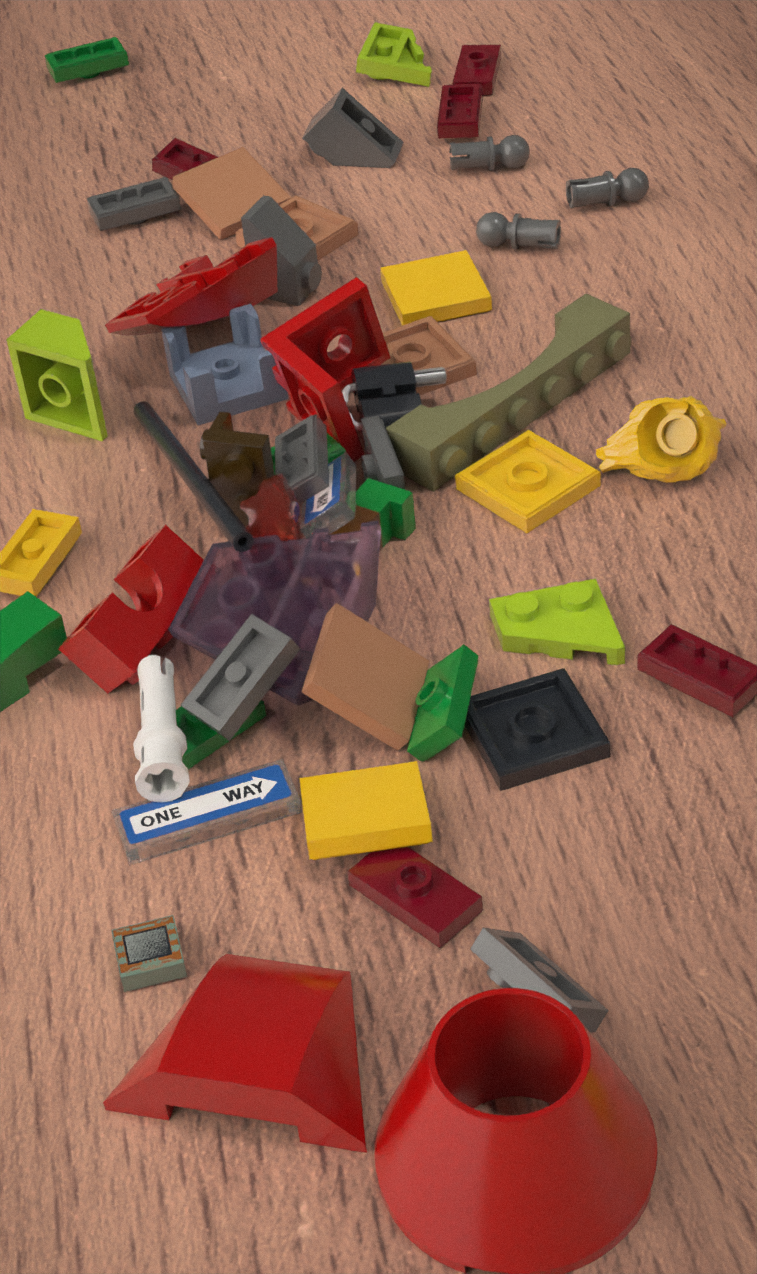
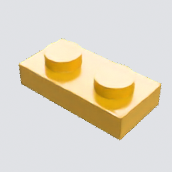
(36, 551)

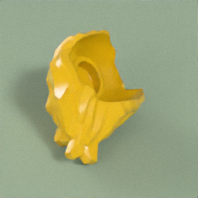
(665, 440)

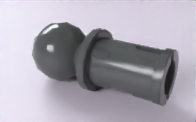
(511, 152)
(630, 185)
(495, 229)

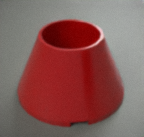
(515, 1188)

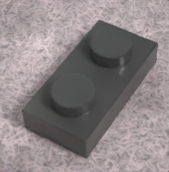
(240, 677)
(520, 964)

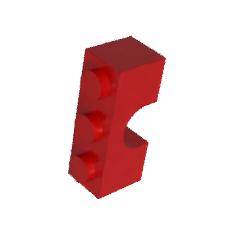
(116, 637)

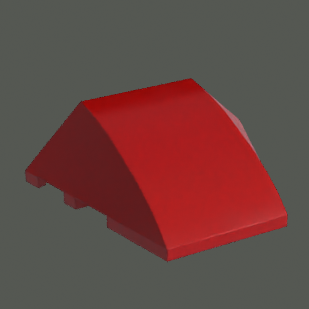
(203, 291)
(261, 1047)

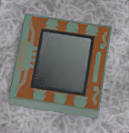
(148, 953)

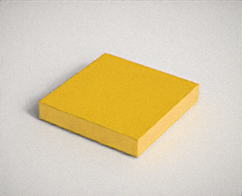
(436, 287)
(528, 481)
(365, 810)

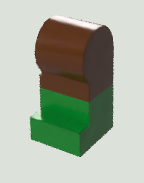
(385, 504)

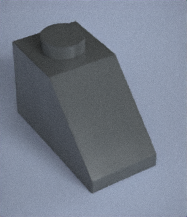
(351, 135)
(296, 253)

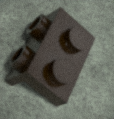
(235, 461)

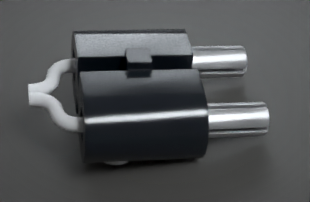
(389, 390)

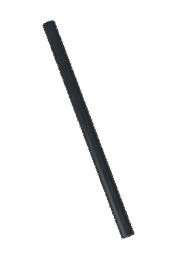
(194, 478)

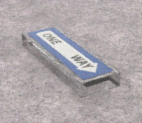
(336, 503)
(207, 812)

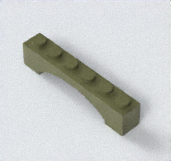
(450, 437)

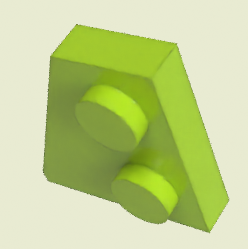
(393, 55)
(558, 622)

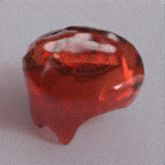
(274, 510)

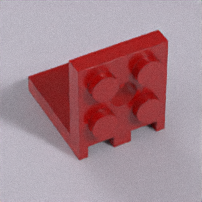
(318, 376)

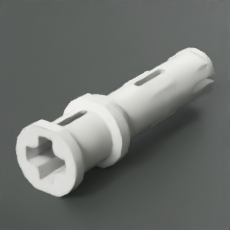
(160, 741)

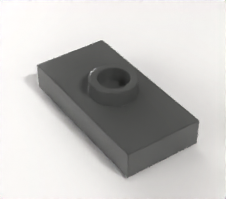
(133, 204)
(303, 457)
(380, 458)

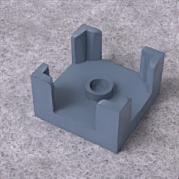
(227, 376)

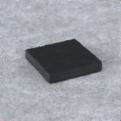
(534, 729)

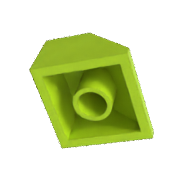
(57, 375)

